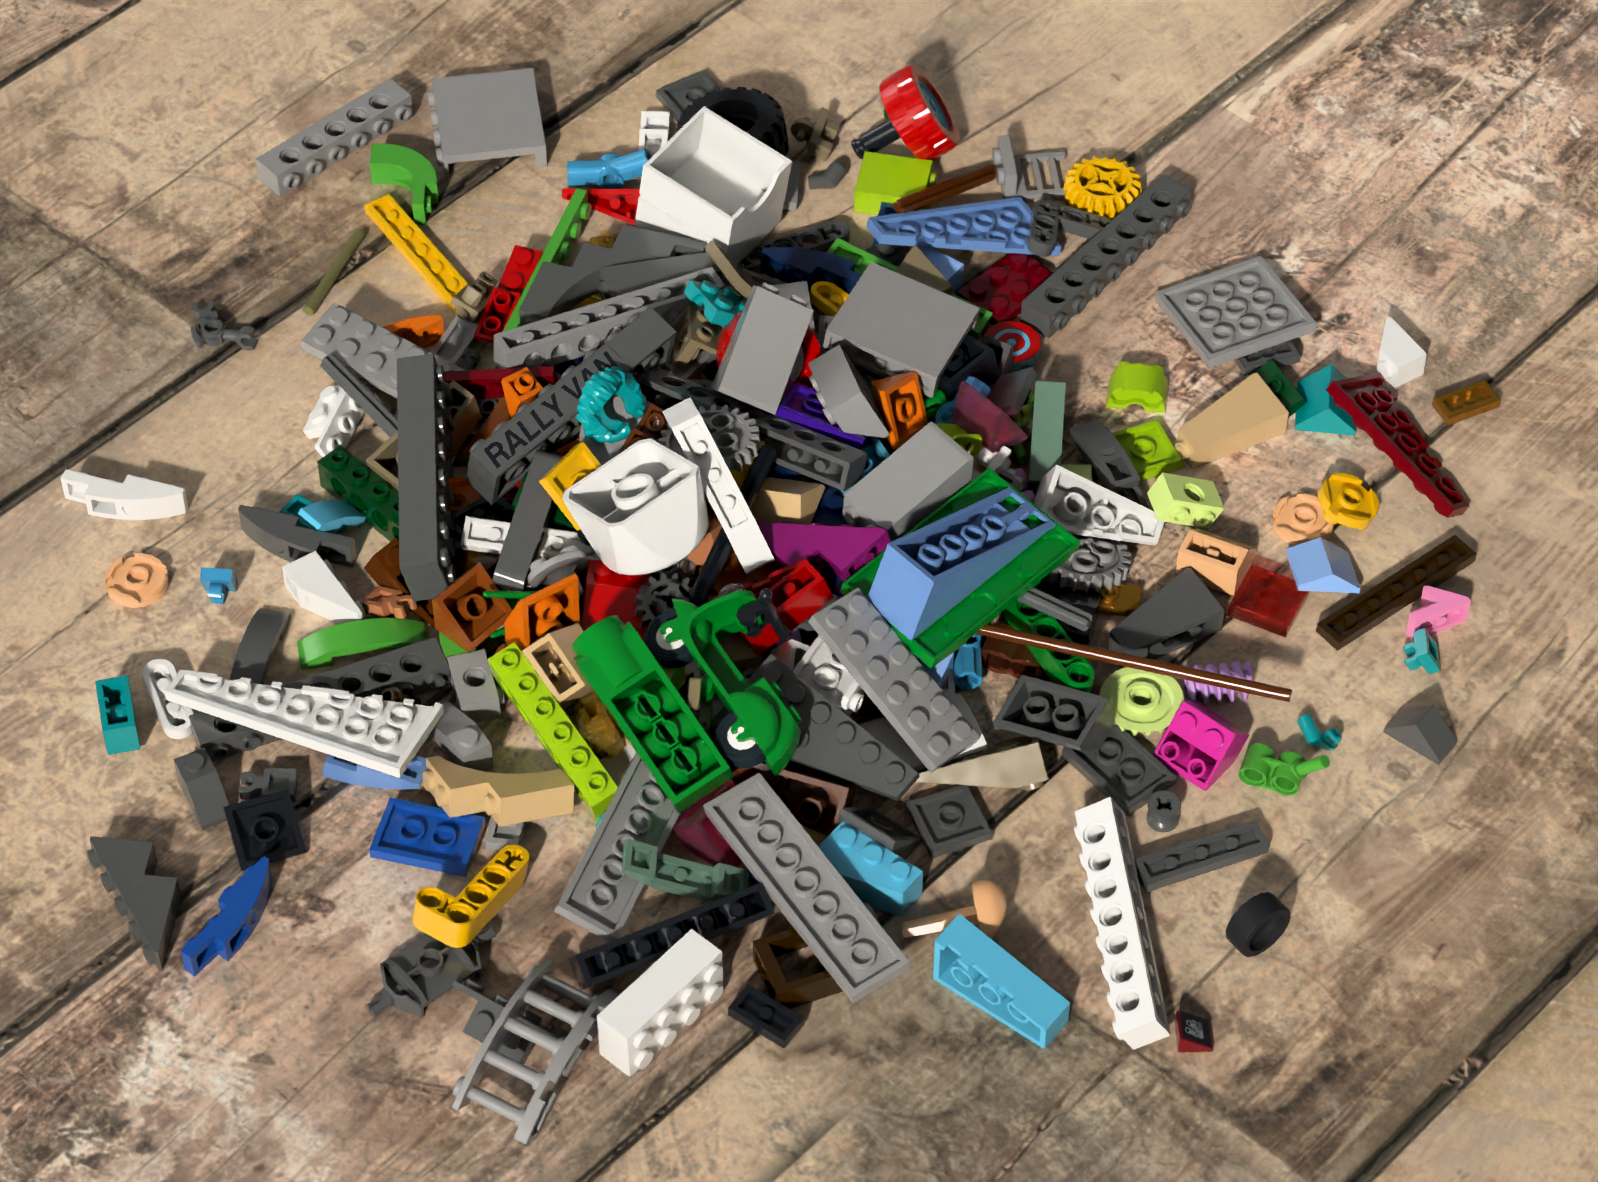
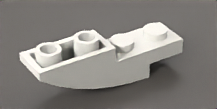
(130, 500)

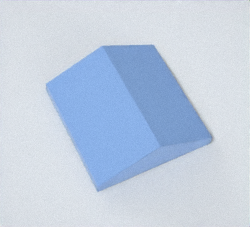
(1322, 567)

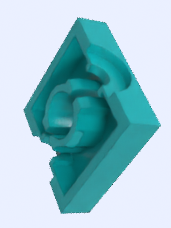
(719, 303)

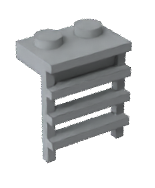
(1010, 173)

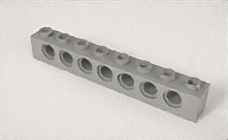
(588, 327)

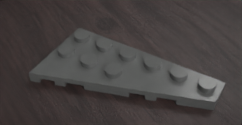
(832, 739)

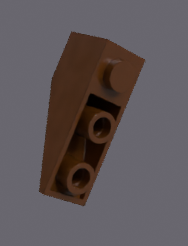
(386, 573)

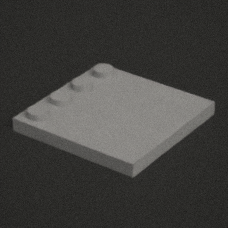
(1235, 311)

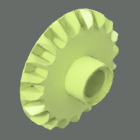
(1142, 699)

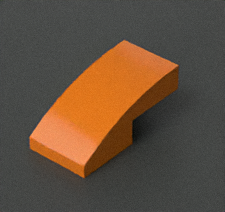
(419, 330)

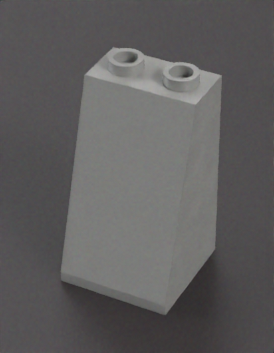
(763, 348)
(909, 483)

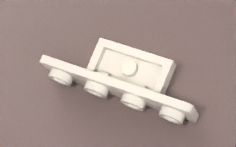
(334, 419)

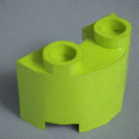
(1138, 385)

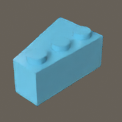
(873, 870)

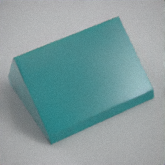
(1320, 411)

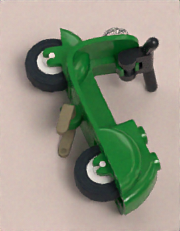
(758, 721)

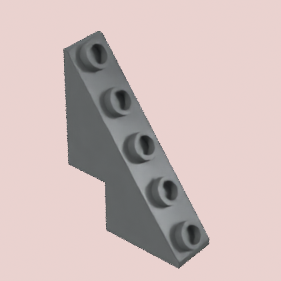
(146, 899)

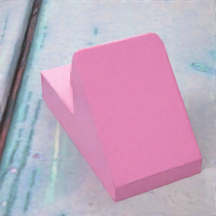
(1438, 611)

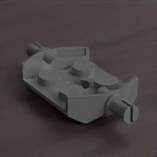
(412, 986)

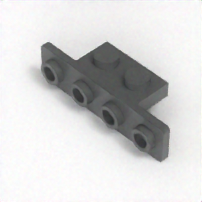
(487, 1012)

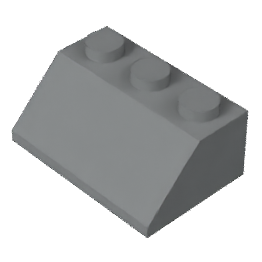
(845, 395)

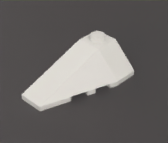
(1095, 510)

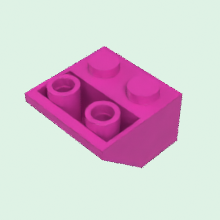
(1200, 744)

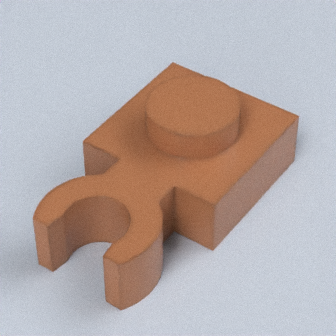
(387, 601)

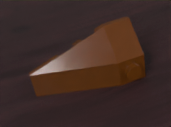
(808, 795)

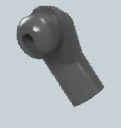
(830, 178)

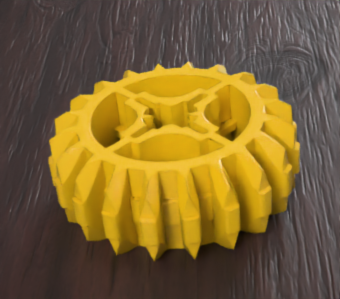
(1102, 186)

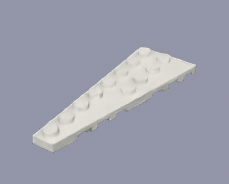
(328, 720)

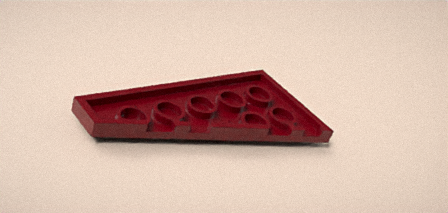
(1397, 436)

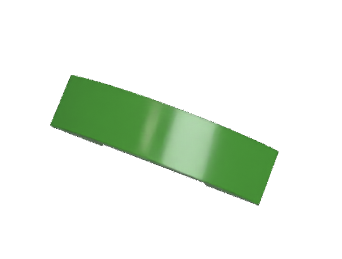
(357, 637)

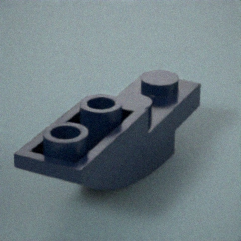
(808, 265)

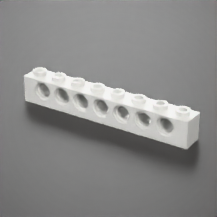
(1121, 924)

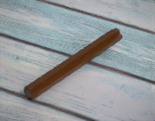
(945, 189)

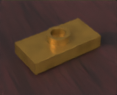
(1466, 402)
(1119, 600)

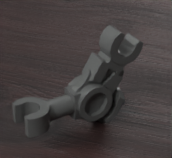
(215, 333)

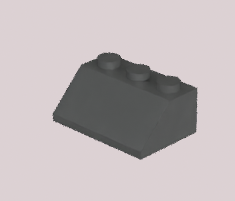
(1056, 714)

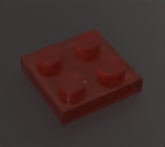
(1267, 601)

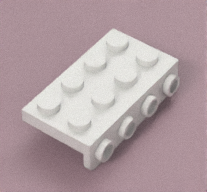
(829, 677)

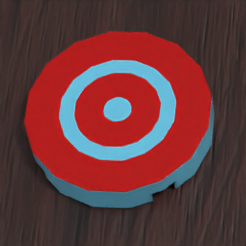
(1023, 338)

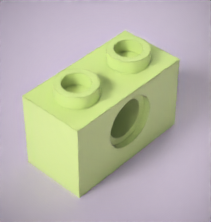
(1185, 500)

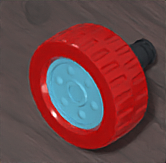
(915, 115)

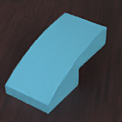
(331, 514)

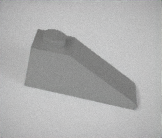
(462, 739)

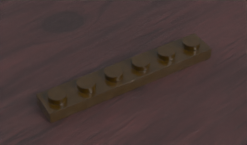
(1395, 592)

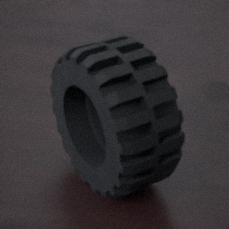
(748, 110)

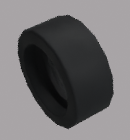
(1258, 924)

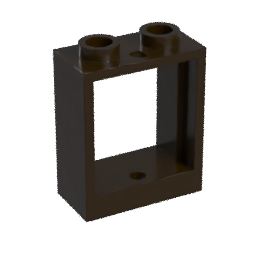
(795, 992)

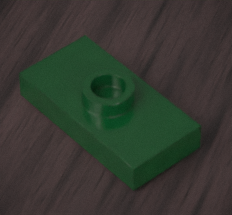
(1281, 387)

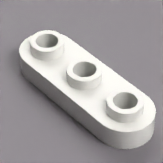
(169, 714)

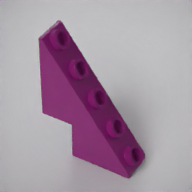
(839, 548)

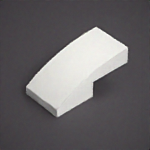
(654, 130)

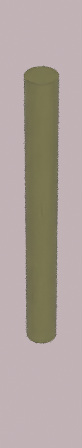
(333, 272)

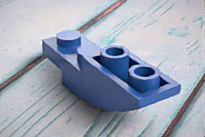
(240, 913)

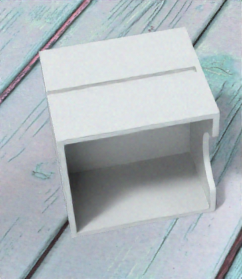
(714, 186)

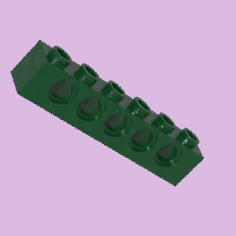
(365, 490)

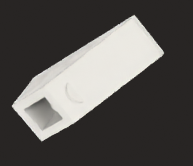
(319, 591)

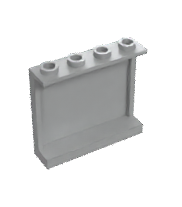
(487, 117)
(900, 326)

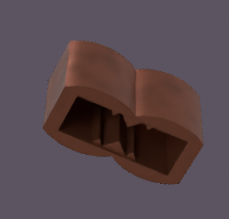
(1009, 657)

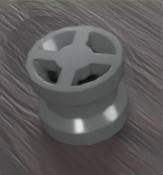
(1167, 818)

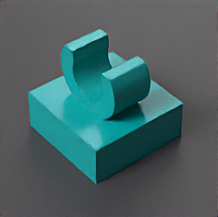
(1424, 652)

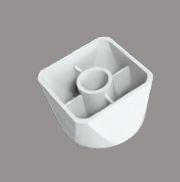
(641, 509)

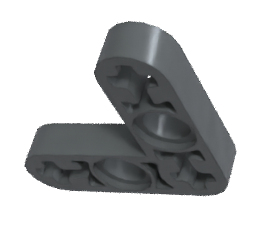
(1050, 217)

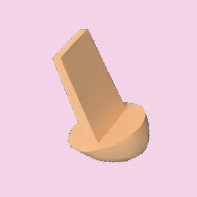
(987, 912)

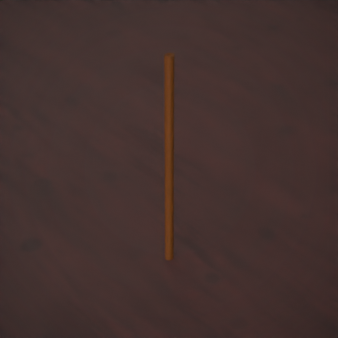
(1136, 662)

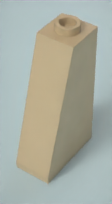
(1232, 423)

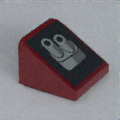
(1192, 1033)

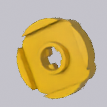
(1356, 510)

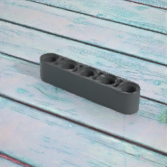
(526, 527)

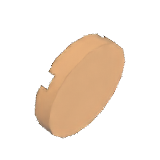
(1300, 519)
(137, 580)

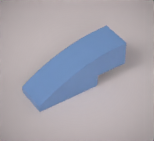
(356, 774)

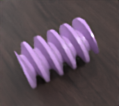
(1196, 689)

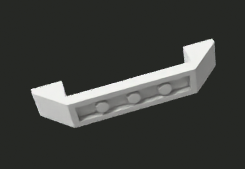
(719, 486)

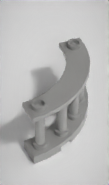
(564, 1051)

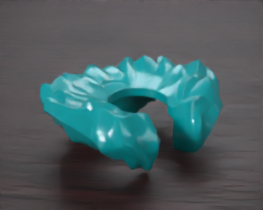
(597, 392)

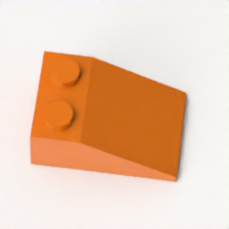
(544, 613)

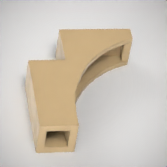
(503, 796)

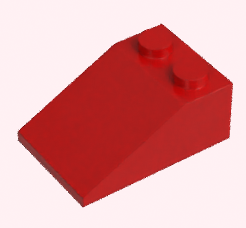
(611, 595)

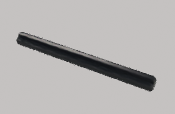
(722, 545)

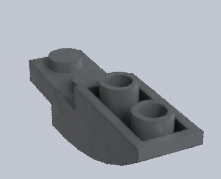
(1108, 460)
(286, 538)

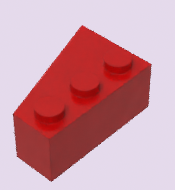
(796, 595)

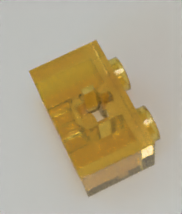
(598, 727)

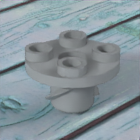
(550, 571)

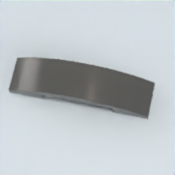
(259, 644)

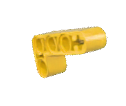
(462, 917)

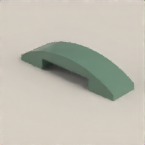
(679, 875)

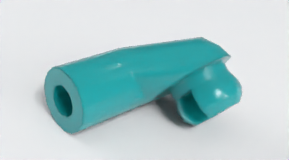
(1325, 740)

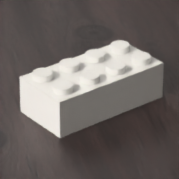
(660, 1003)

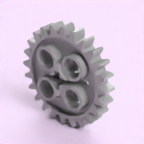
(732, 433)
(1094, 565)

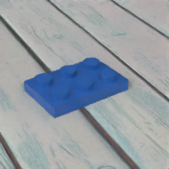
(427, 837)

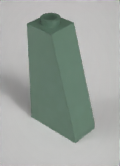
(1046, 430)

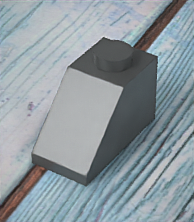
(202, 787)

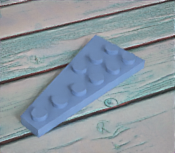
(974, 226)

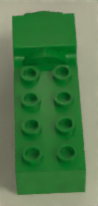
(650, 712)

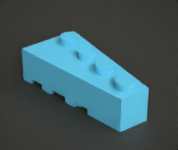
(997, 982)

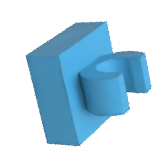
(217, 582)

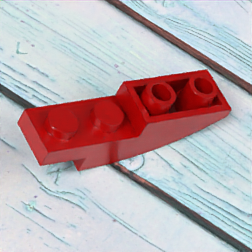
(506, 296)

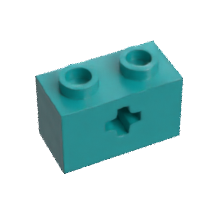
(117, 715)

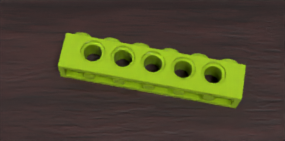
(553, 728)

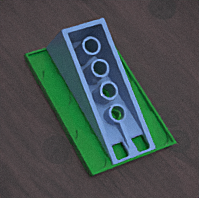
(962, 566)

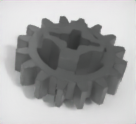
(657, 595)

